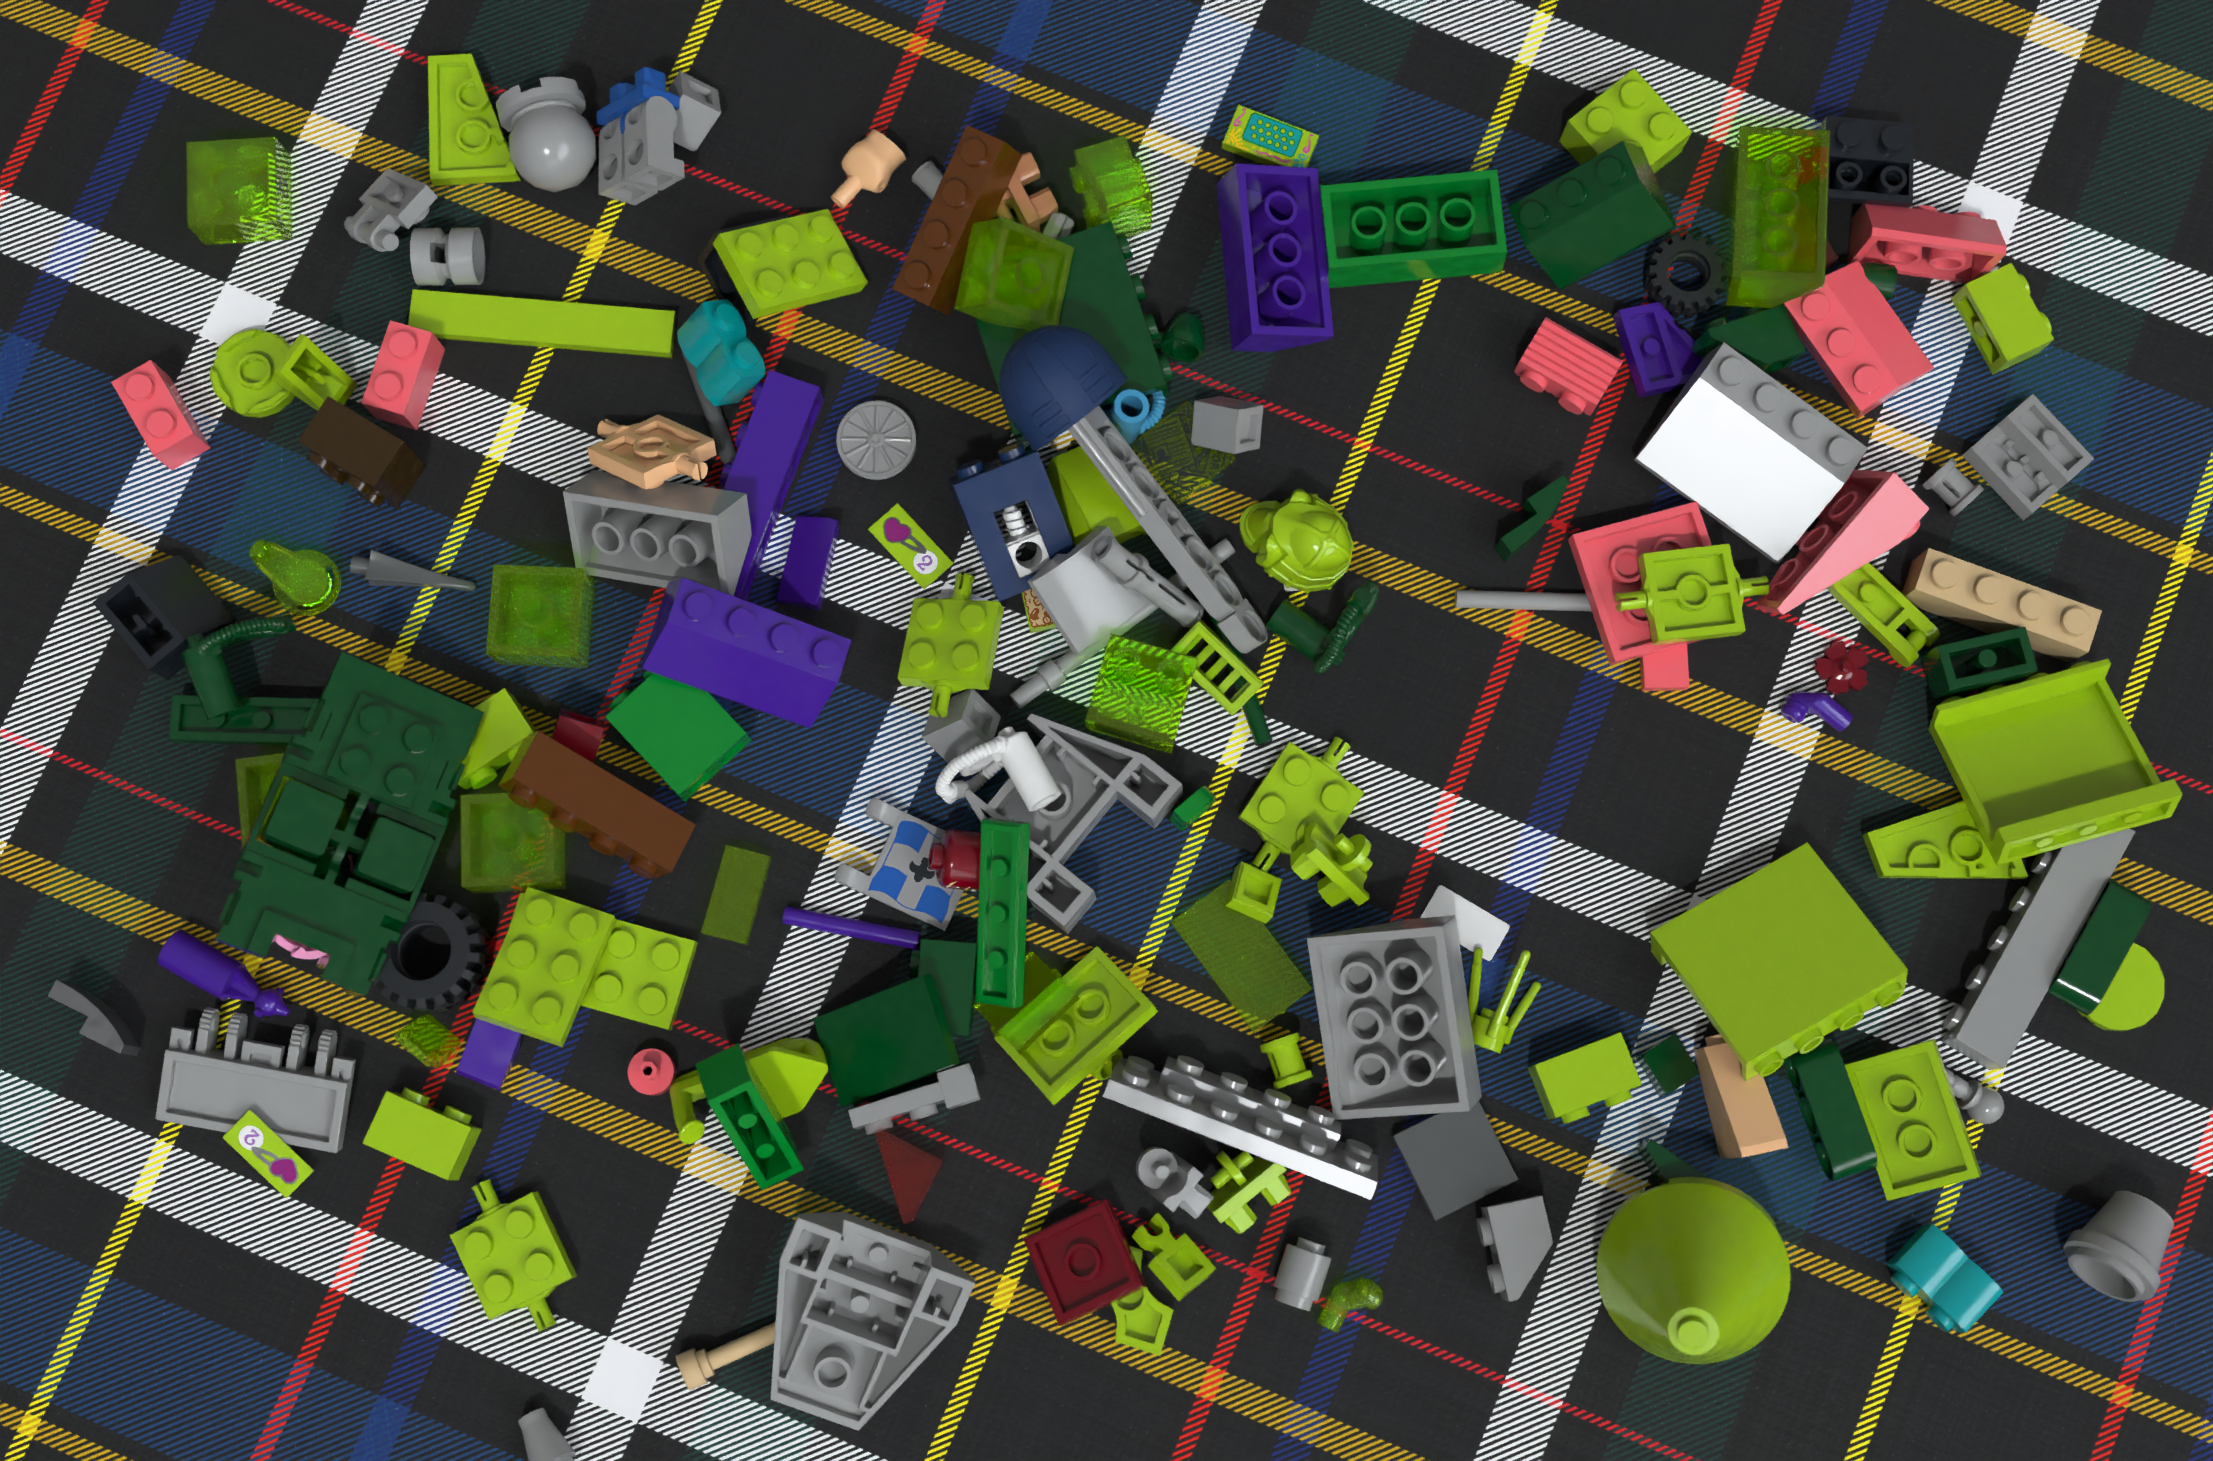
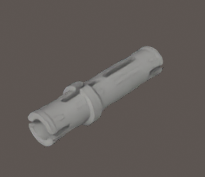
(1135, 573)

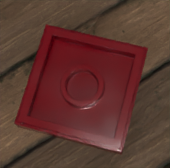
(1084, 1262)

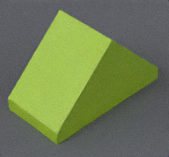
(312, 374)

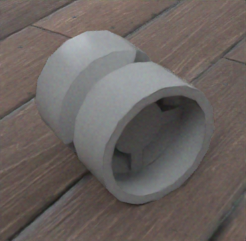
(463, 256)

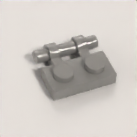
(387, 205)

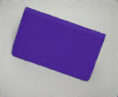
(808, 562)

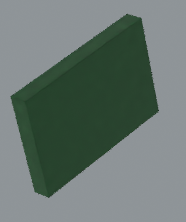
(886, 1040)

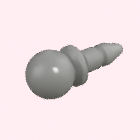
(1981, 1103)

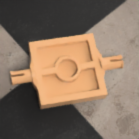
(651, 451)

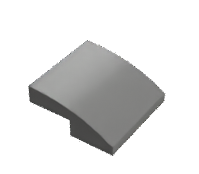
(2028, 457)
(1084, 595)

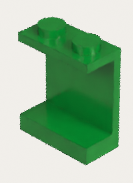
(677, 731)

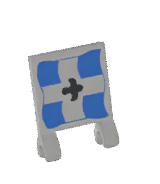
(902, 869)

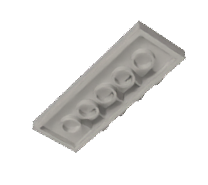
(1246, 1119)

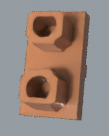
(1030, 209)

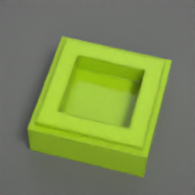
(1253, 892)

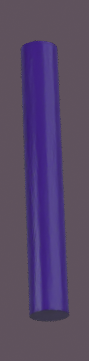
(851, 927)

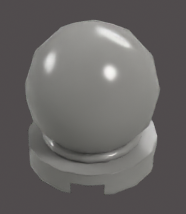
(548, 135)

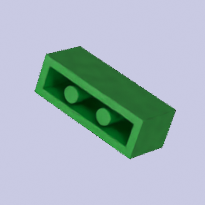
(749, 1116)

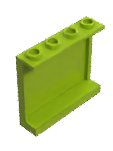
(2049, 762)
(1781, 961)

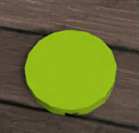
(245, 373)
(2132, 995)

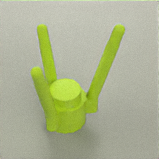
(1493, 1028)

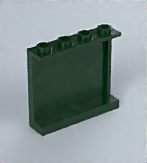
(1103, 303)

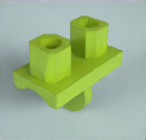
(1342, 861)
(1239, 1183)

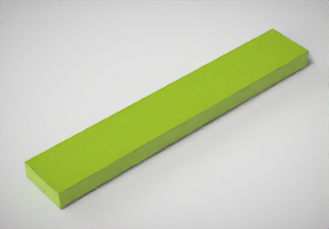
(544, 323)

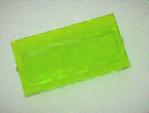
(1241, 958)

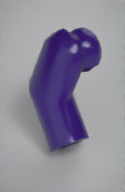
(1816, 703)

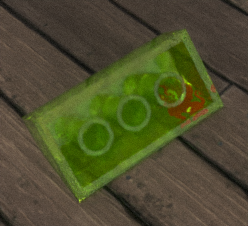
(1777, 215)

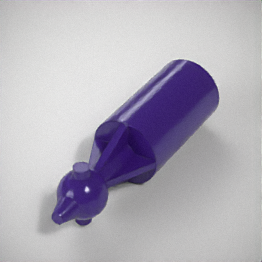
(218, 973)

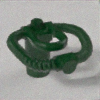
(1313, 638)
(208, 667)

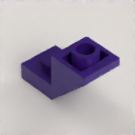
(489, 1054)

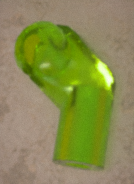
(1349, 1296)

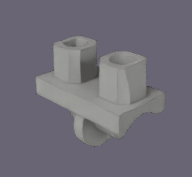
(1172, 1181)

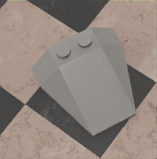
(857, 1314)

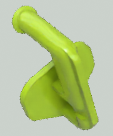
(786, 1068)

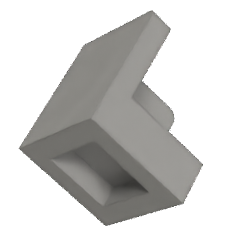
(697, 110)
(1227, 424)
(967, 725)

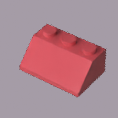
(1926, 241)
(1857, 339)

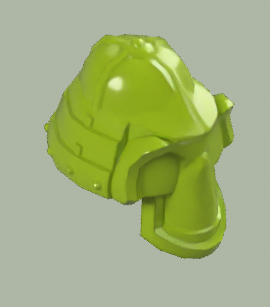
(1298, 541)

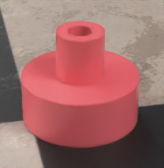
(662, 1074)

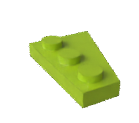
(463, 126)

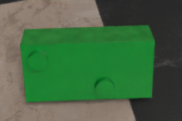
(1413, 228)

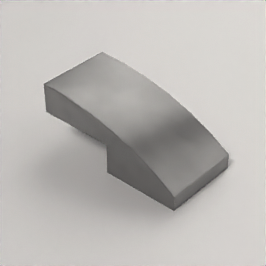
(102, 1022)

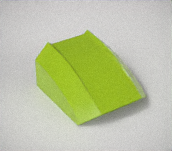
(1088, 498)

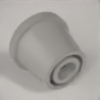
(2122, 1247)

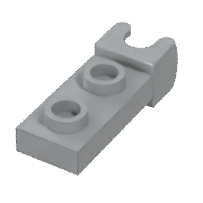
(955, 1088)

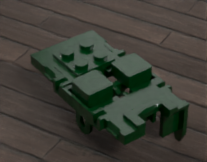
(387, 747)

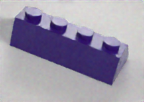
(1274, 257)
(744, 652)

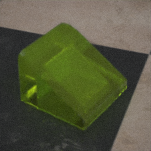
(428, 1041)

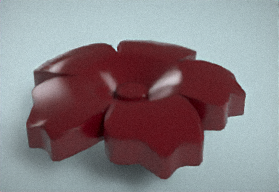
(1842, 668)

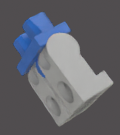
(638, 139)

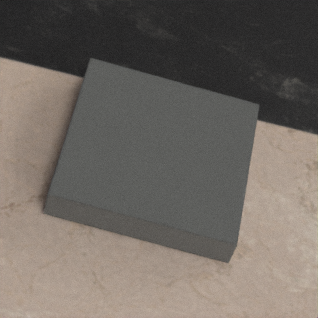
(1454, 1159)

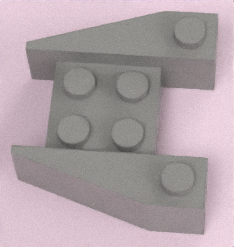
(1090, 780)

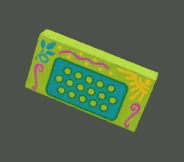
(1268, 140)

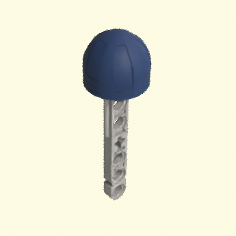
(1054, 385)

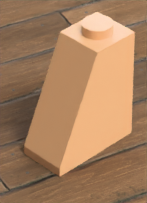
(1738, 1109)

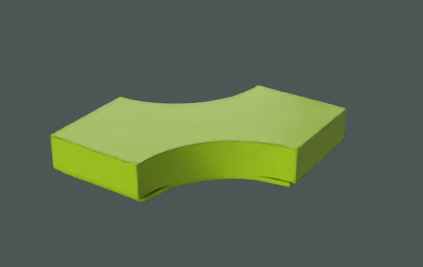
(1141, 1318)

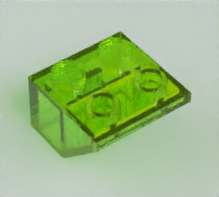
(1141, 693)

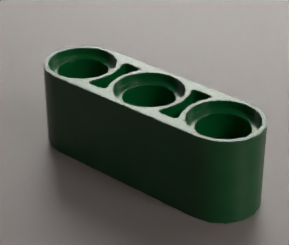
(2100, 947)
(1831, 1111)

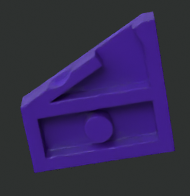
(1655, 349)

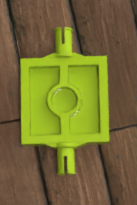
(1691, 594)
(951, 644)
(1297, 794)
(513, 1255)

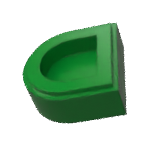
(1192, 808)

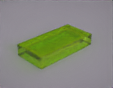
(736, 895)

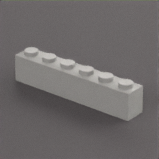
(2031, 948)

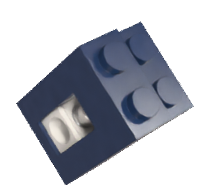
(998, 485)

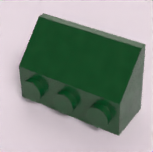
(1593, 214)

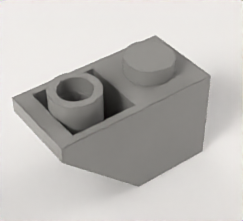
(1517, 1241)

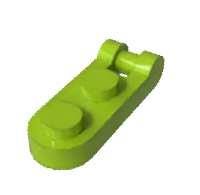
(1883, 610)

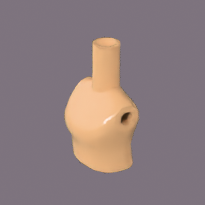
(868, 167)

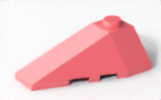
(1854, 528)

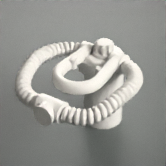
(1007, 750)

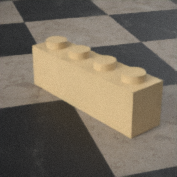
(2000, 604)

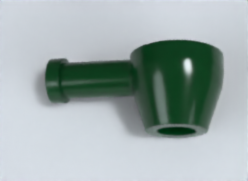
(1186, 332)

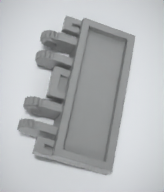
(219, 1086)

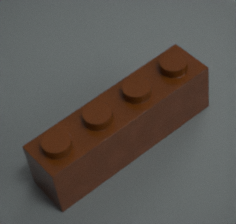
(965, 196)
(596, 806)

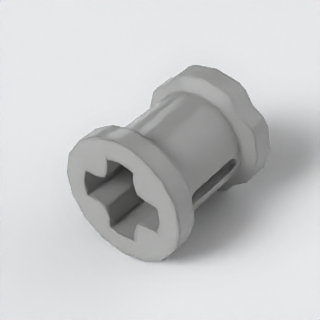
(1953, 487)

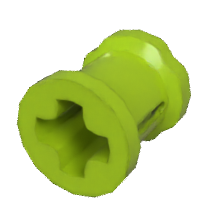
(1286, 1061)

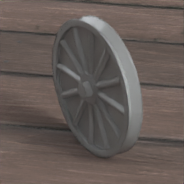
(876, 440)

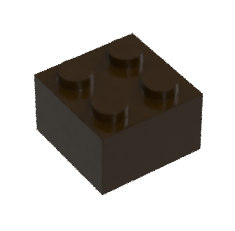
(361, 455)

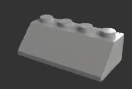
(658, 531)

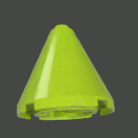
(1693, 1270)

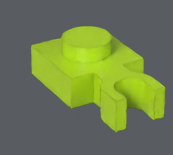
(1177, 1262)

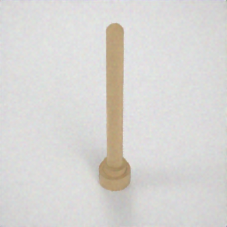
(700, 1365)

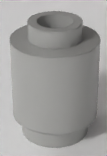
(1301, 1274)

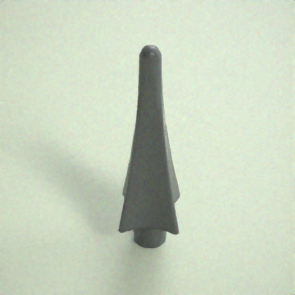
(389, 571)

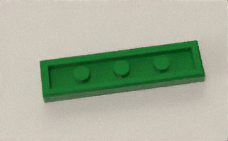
(1002, 912)

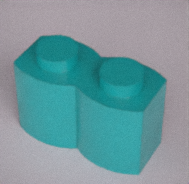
(721, 352)
(1944, 1279)

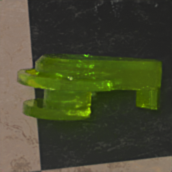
(297, 576)

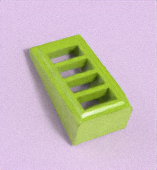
(1201, 630)

